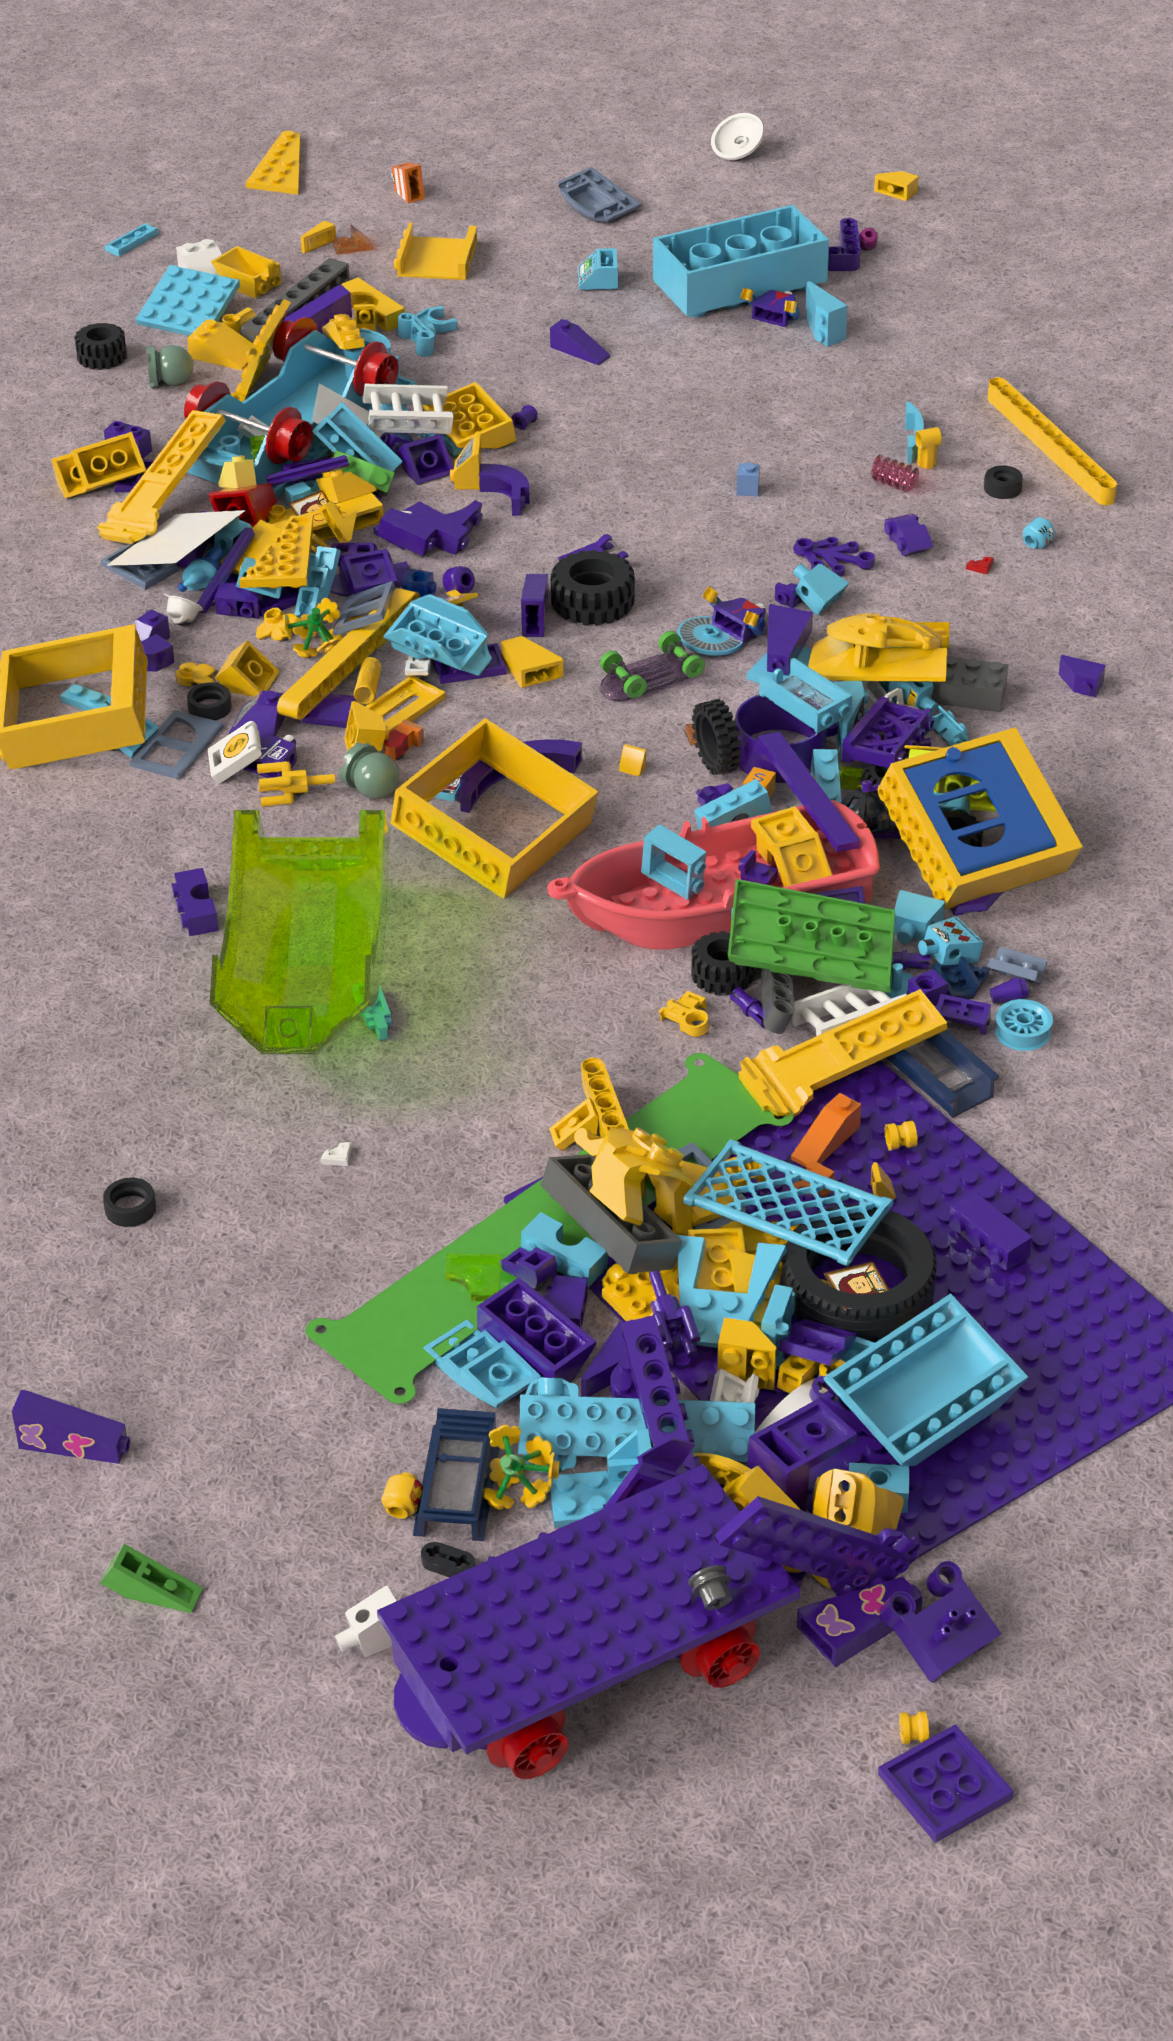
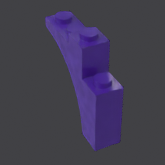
(425, 532)

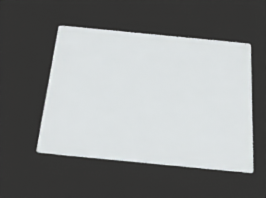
(176, 538)

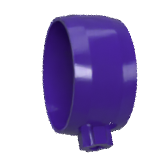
(762, 715)

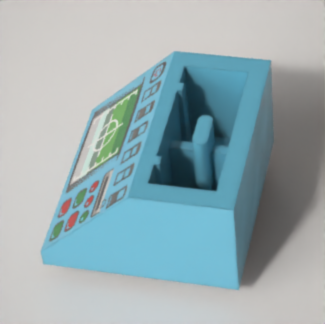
(599, 270)

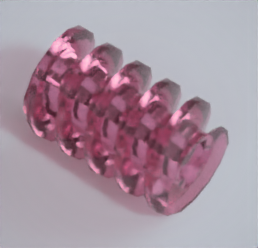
(894, 474)

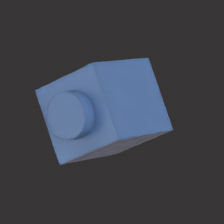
(748, 479)

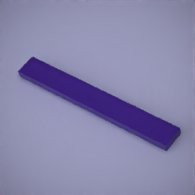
(808, 792)

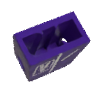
(273, 751)

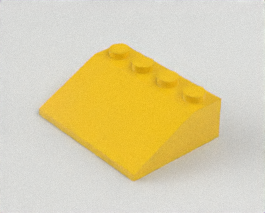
(477, 412)

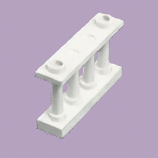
(407, 421)
(833, 1002)

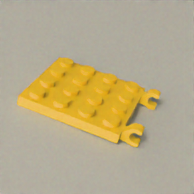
(260, 351)

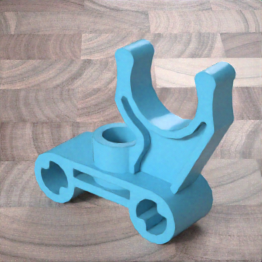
(423, 328)

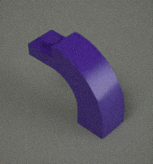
(505, 481)

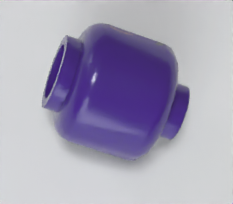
(459, 579)

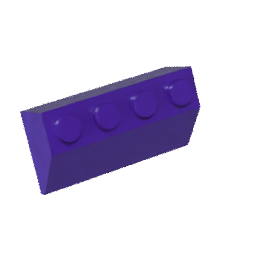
(535, 1331)

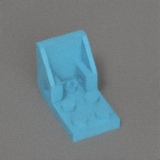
(586, 1493)

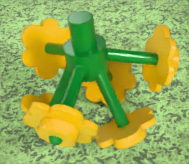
(308, 625)
(512, 1468)

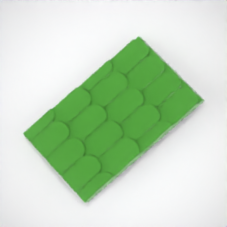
(812, 936)

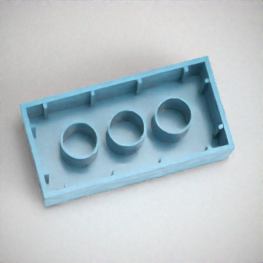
(757, 252)

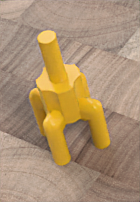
(290, 782)

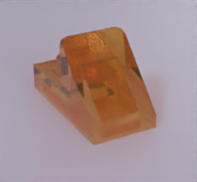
(357, 243)

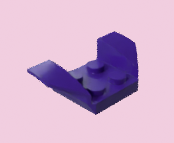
(367, 571)
(653, 1468)

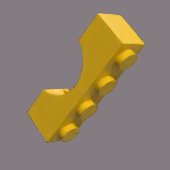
(385, 308)

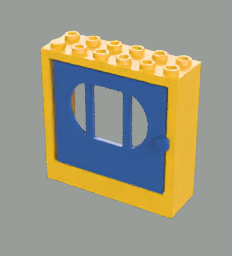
(1021, 798)

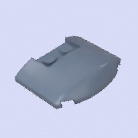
(596, 196)

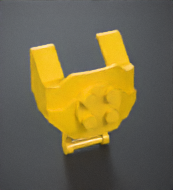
(623, 1163)

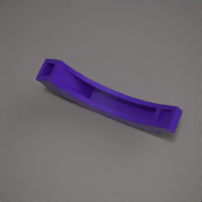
(482, 776)

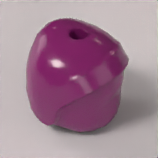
(868, 238)

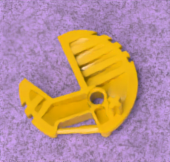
(881, 632)

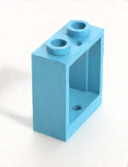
(655, 867)

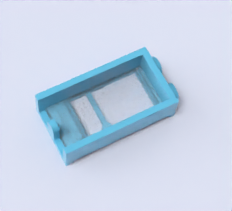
(807, 696)

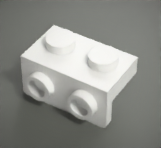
(733, 1389)

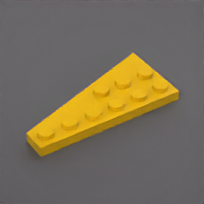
(279, 166)
(284, 560)

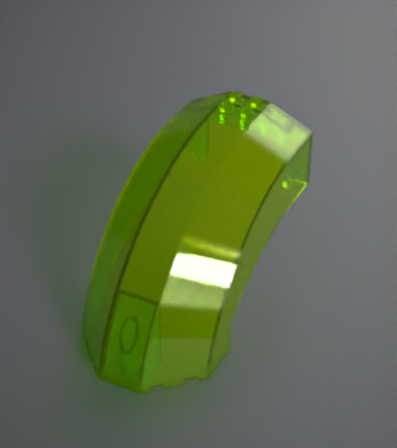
(301, 934)

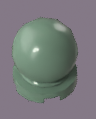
(170, 365)
(369, 771)

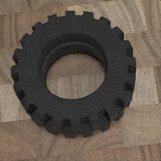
(592, 587)

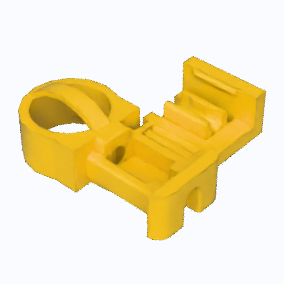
(685, 1013)

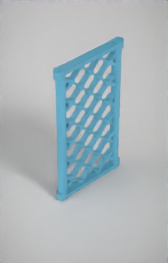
(783, 1228)

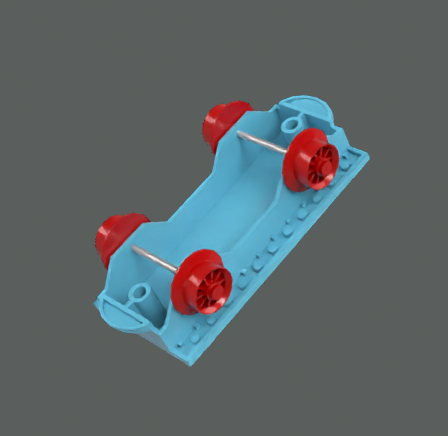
(290, 399)

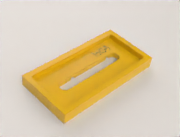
(411, 686)

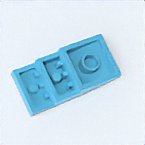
(484, 1366)

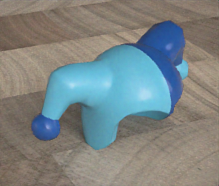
(201, 570)

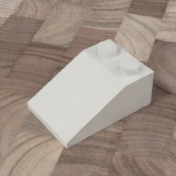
(198, 256)

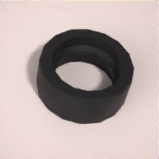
(209, 691)
(129, 1216)

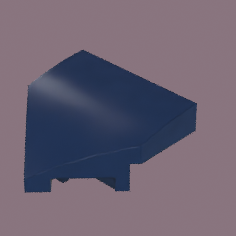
(962, 979)

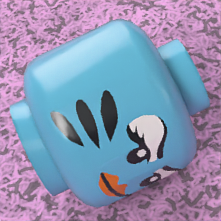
(1038, 533)

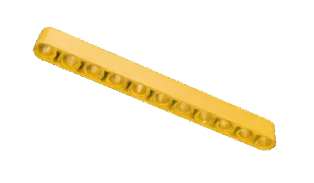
(1052, 441)
(341, 660)

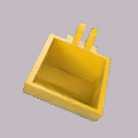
(252, 270)

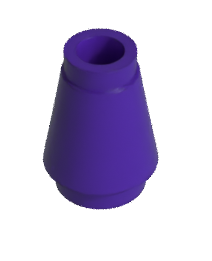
(1009, 991)

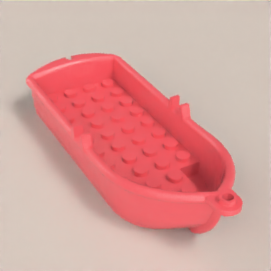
(618, 898)

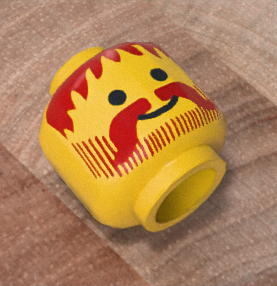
(402, 1495)

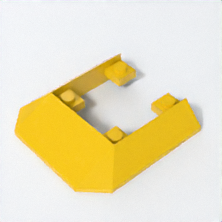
(835, 659)

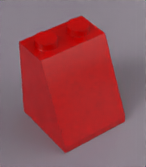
(255, 500)

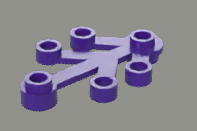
(809, 549)

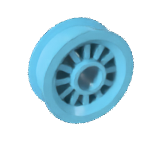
(1023, 1024)

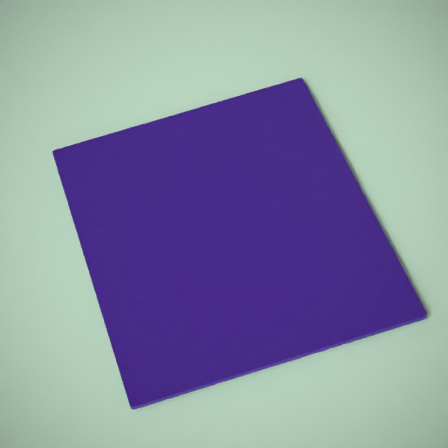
(1065, 1315)

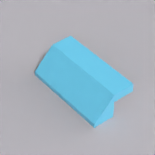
(349, 435)

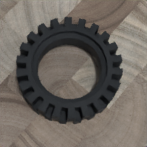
(716, 736)

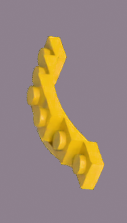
(343, 332)

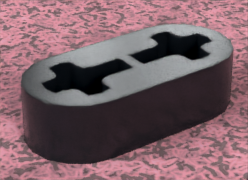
(448, 1561)

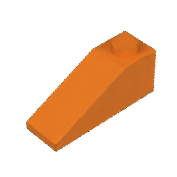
(829, 1130)

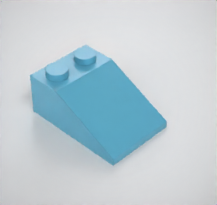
(825, 315)

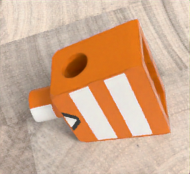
(407, 179)

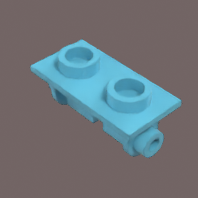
(947, 722)

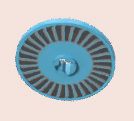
(704, 638)

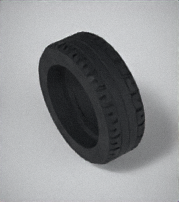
(869, 1314)

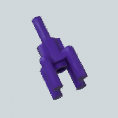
(673, 1317)

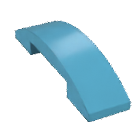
(914, 422)

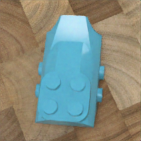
(442, 633)

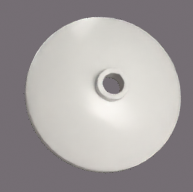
(737, 136)

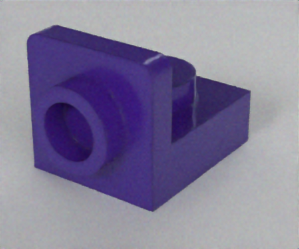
(787, 594)
(756, 871)

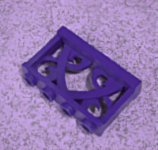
(859, 742)

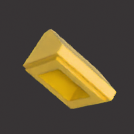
(633, 760)
(881, 1182)

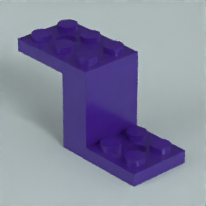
(789, 1451)

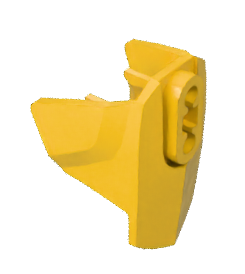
(864, 1504)

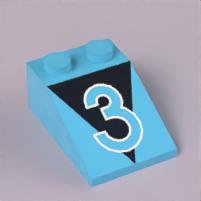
(859, 698)

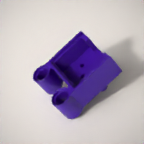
(944, 1630)

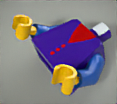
(772, 306)
(737, 616)

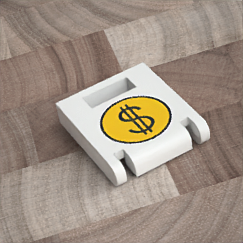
(234, 752)

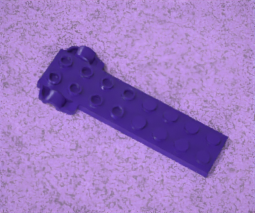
(819, 1545)

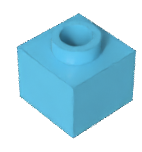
(296, 492)

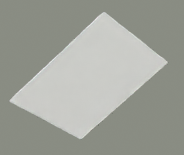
(328, 400)

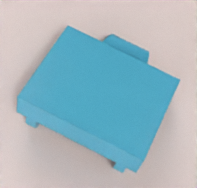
(777, 1318)

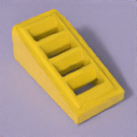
(319, 236)

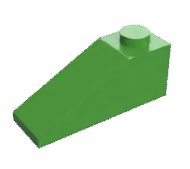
(373, 474)
(149, 1582)

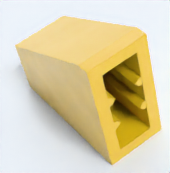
(530, 662)

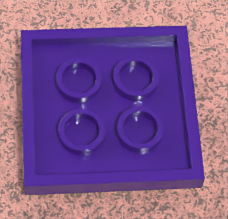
(945, 1783)

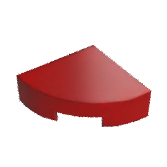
(980, 566)

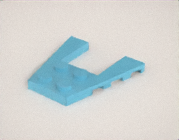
(712, 1306)

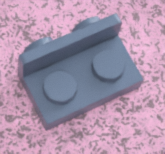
(1018, 965)

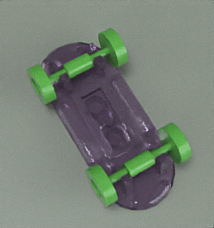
(649, 674)

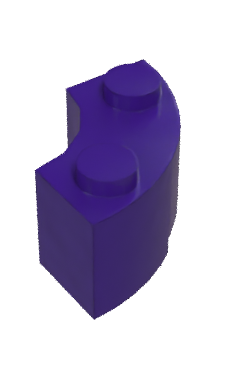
(908, 534)

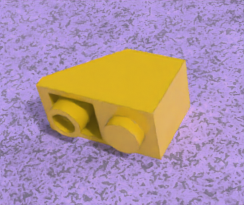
(365, 316)

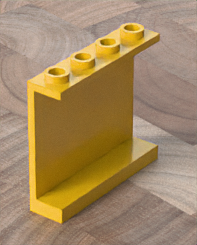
(435, 256)

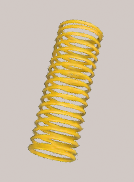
(367, 680)

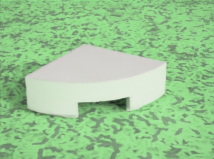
(338, 1156)

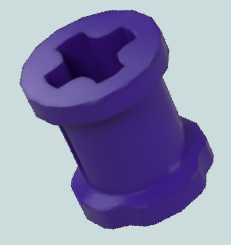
(522, 418)

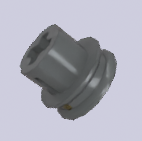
(711, 1586)

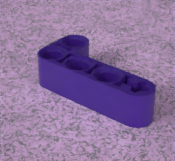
(848, 254)

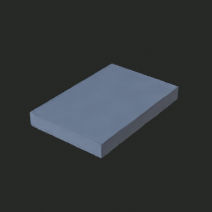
(141, 575)

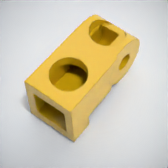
(795, 1372)

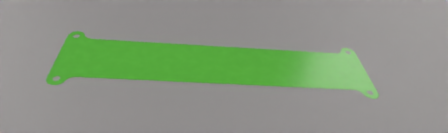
(388, 1333)

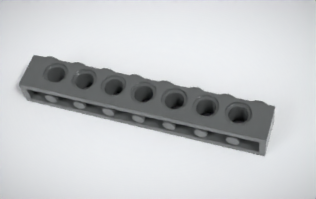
(318, 282)

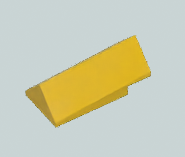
(98, 465)

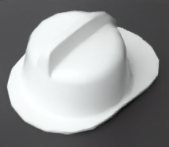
(182, 609)

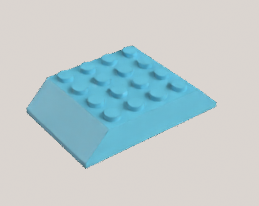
(927, 1381)

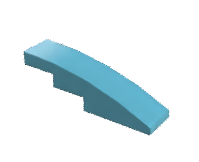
(319, 580)

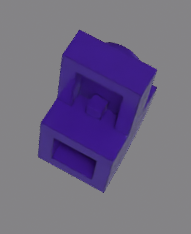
(530, 1266)

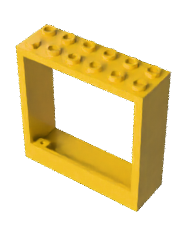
(79, 732)
(464, 848)

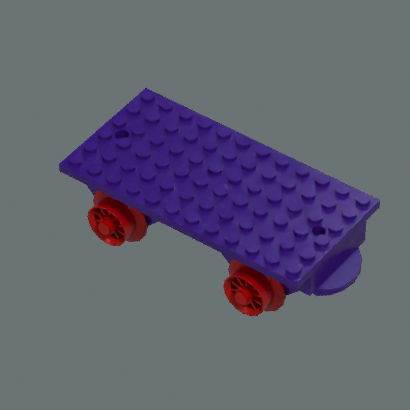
(571, 1614)

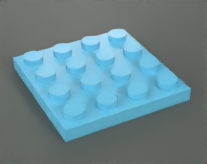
(186, 300)

